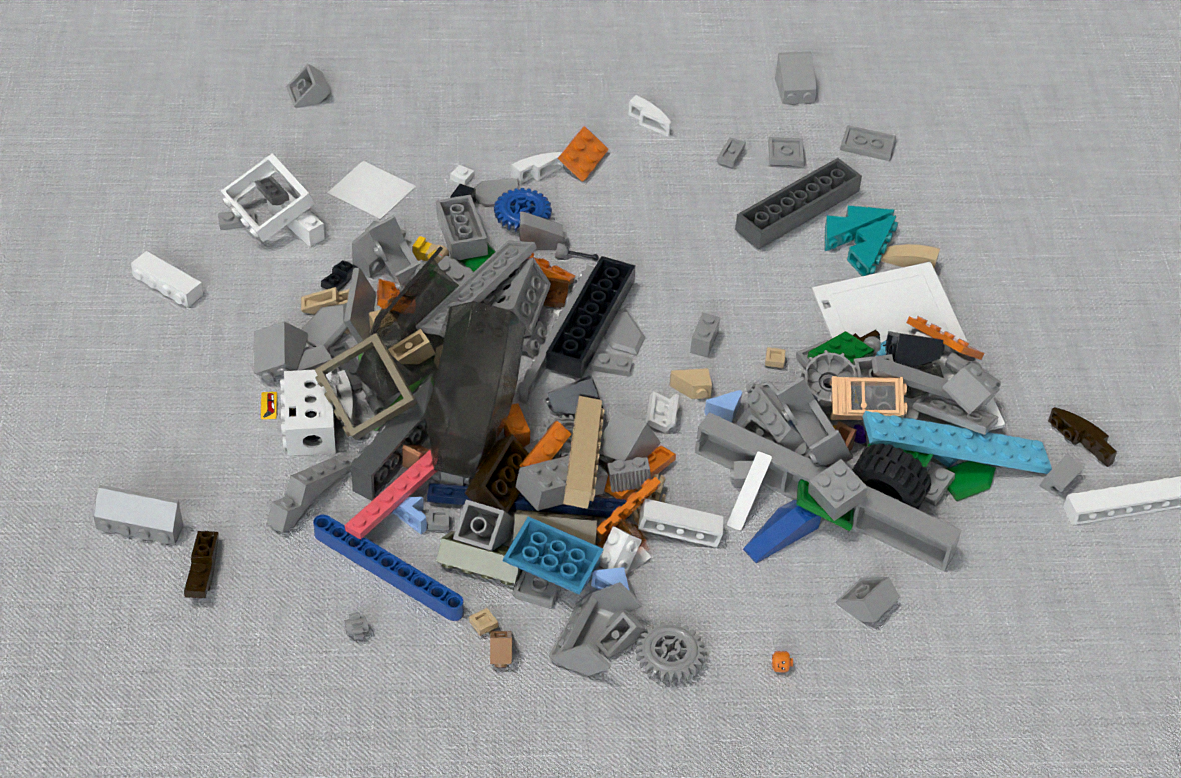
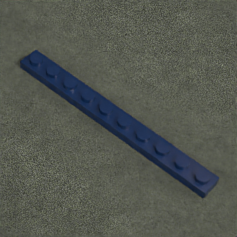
(456, 495)

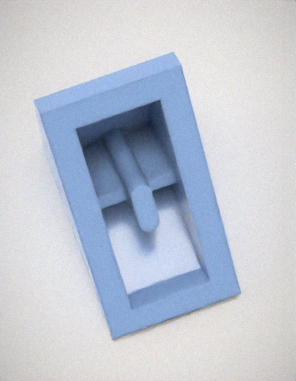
(724, 405)
(608, 577)

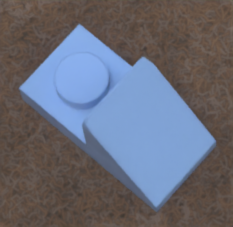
(411, 514)

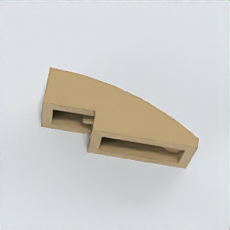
(910, 255)
(313, 302)

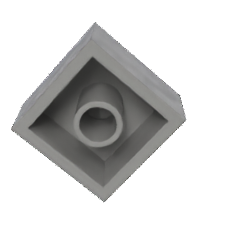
(837, 489)

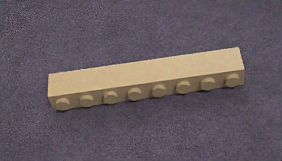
(584, 453)

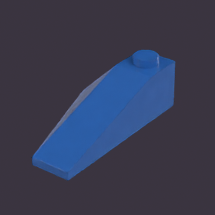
(782, 529)

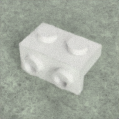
(662, 411)
(619, 550)

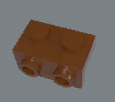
(557, 293)

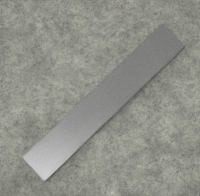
(911, 376)

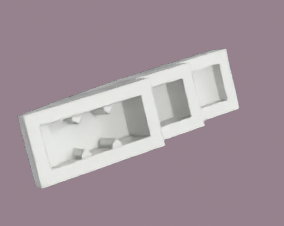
(345, 396)

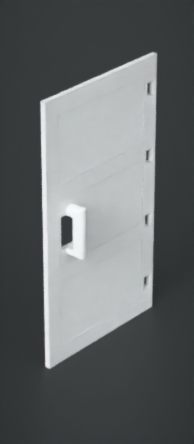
(884, 304)

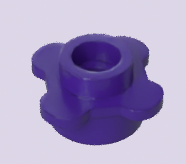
(860, 435)

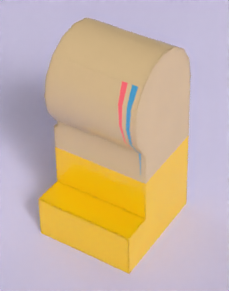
(422, 249)

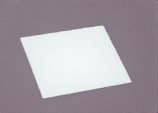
(371, 189)

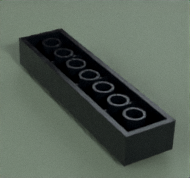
(590, 317)

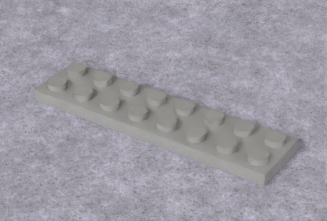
(480, 282)

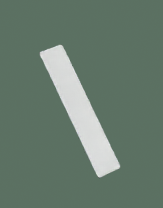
(749, 491)

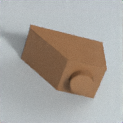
(500, 648)

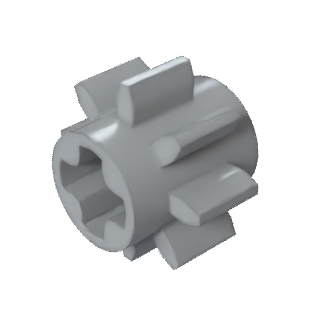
(356, 625)

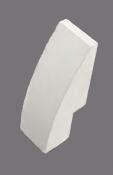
(649, 115)
(536, 167)

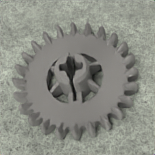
(669, 663)

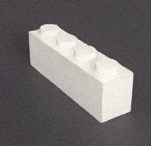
(305, 226)
(167, 279)
(681, 522)

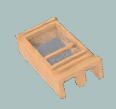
(859, 394)

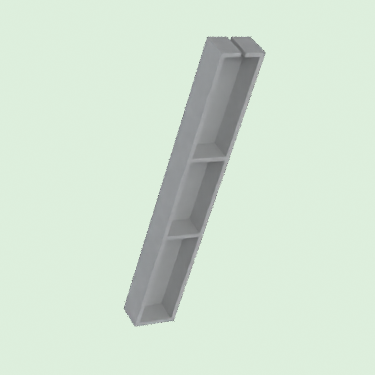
(877, 516)

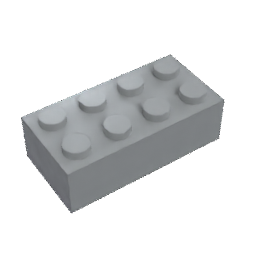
(461, 227)
(545, 482)

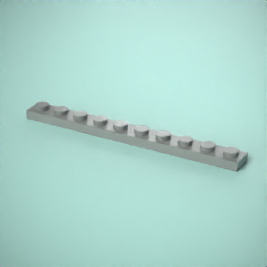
(539, 363)

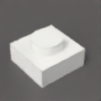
(462, 175)

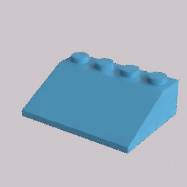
(554, 555)

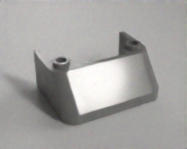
(393, 250)
(812, 424)
(587, 622)

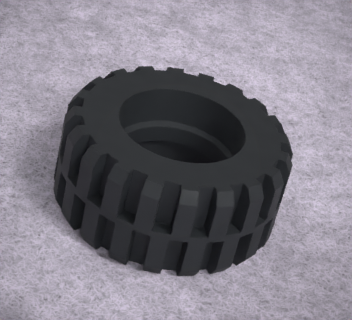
(894, 474)

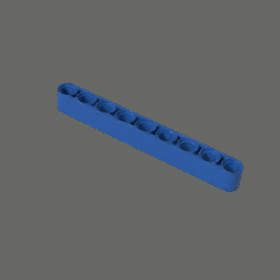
(389, 568)

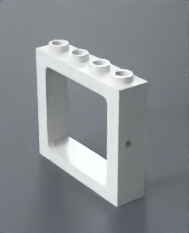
(246, 184)

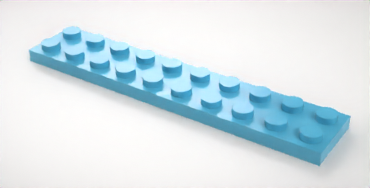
(956, 442)

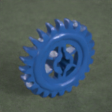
(523, 200)

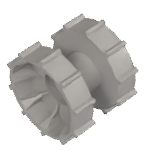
(820, 371)

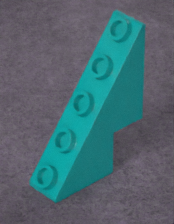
(843, 229)
(870, 245)

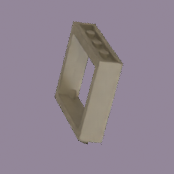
(384, 416)

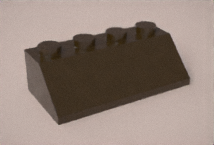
(497, 477)

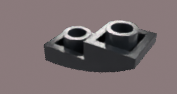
(339, 277)

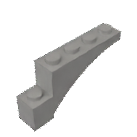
(774, 420)
(304, 489)

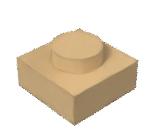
(775, 357)
(483, 621)

